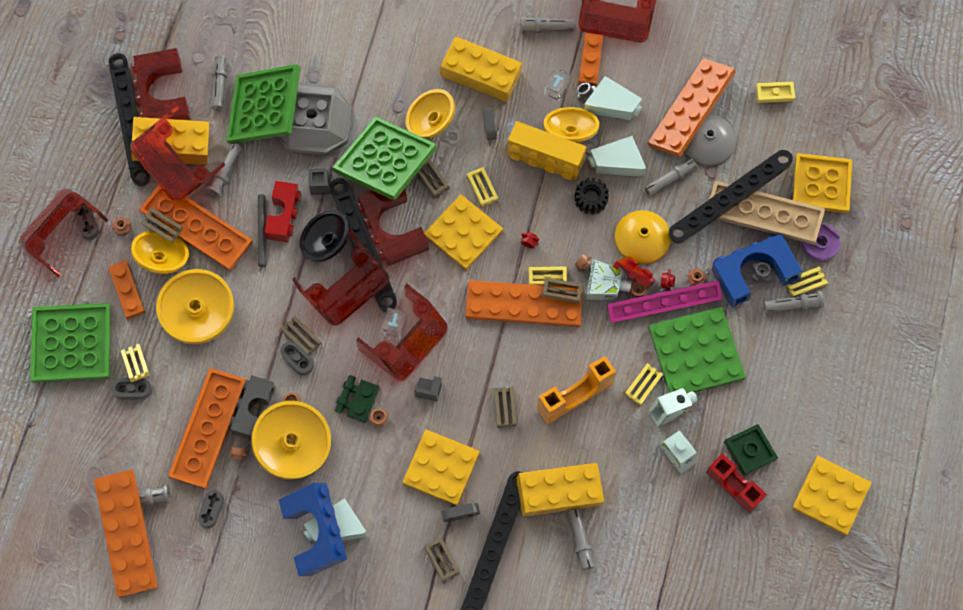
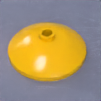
(430, 113)
(572, 124)
(642, 247)
(159, 254)

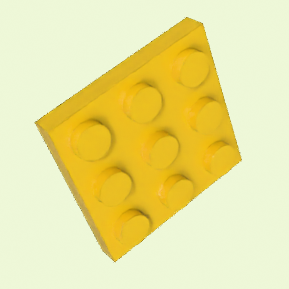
(823, 181)
(463, 232)
(441, 467)
(831, 495)

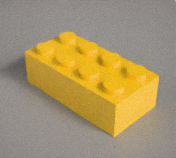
(481, 69)
(187, 139)
(546, 151)
(560, 489)

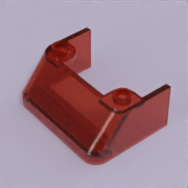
(617, 20)
(165, 164)
(33, 237)
(350, 290)
(415, 346)

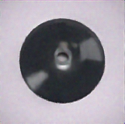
(324, 236)

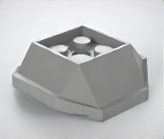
(327, 129)

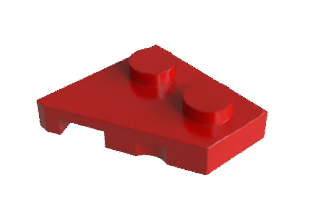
(631, 266)

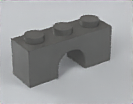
(256, 391)

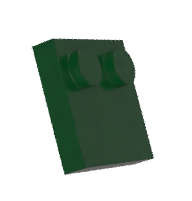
(750, 449)

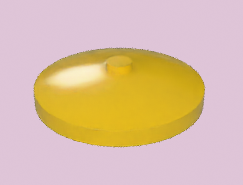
(195, 306)
(291, 440)

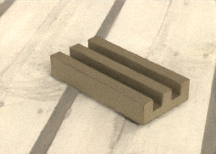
(439, 189)
(149, 217)
(545, 294)
(290, 324)
(504, 390)
(449, 574)

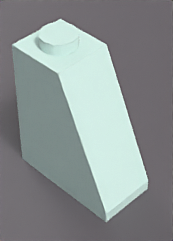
(613, 101)
(618, 159)
(346, 519)

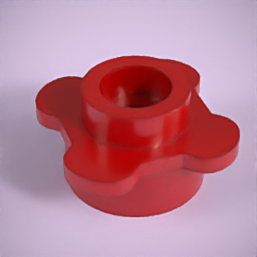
(529, 240)
(667, 280)

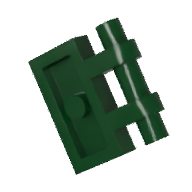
(363, 400)

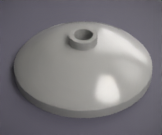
(714, 149)

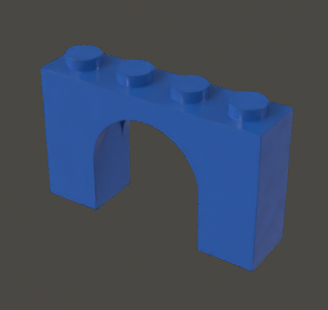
(771, 250)
(329, 545)

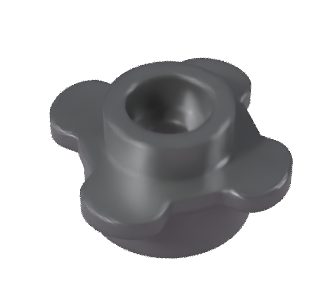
(584, 91)
(766, 267)

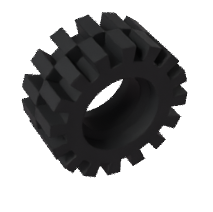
(594, 186)

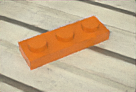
(590, 59)
(126, 290)

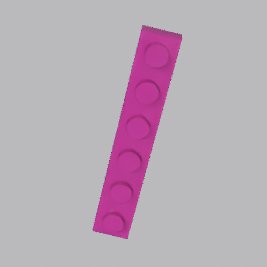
(664, 301)

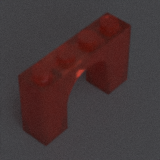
(149, 68)
(392, 247)

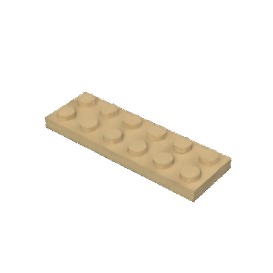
(774, 215)

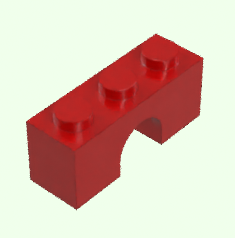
(280, 227)
(745, 493)

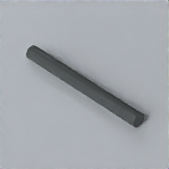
(261, 228)

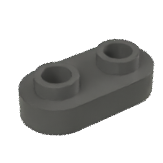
(297, 359)
(132, 388)

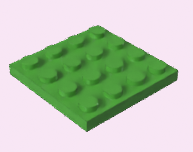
(263, 104)
(384, 158)
(70, 342)
(697, 351)

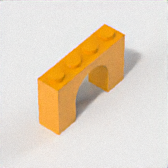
(556, 404)

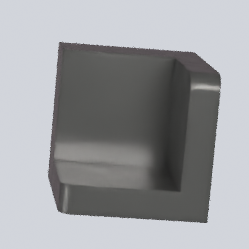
(319, 181)
(428, 388)

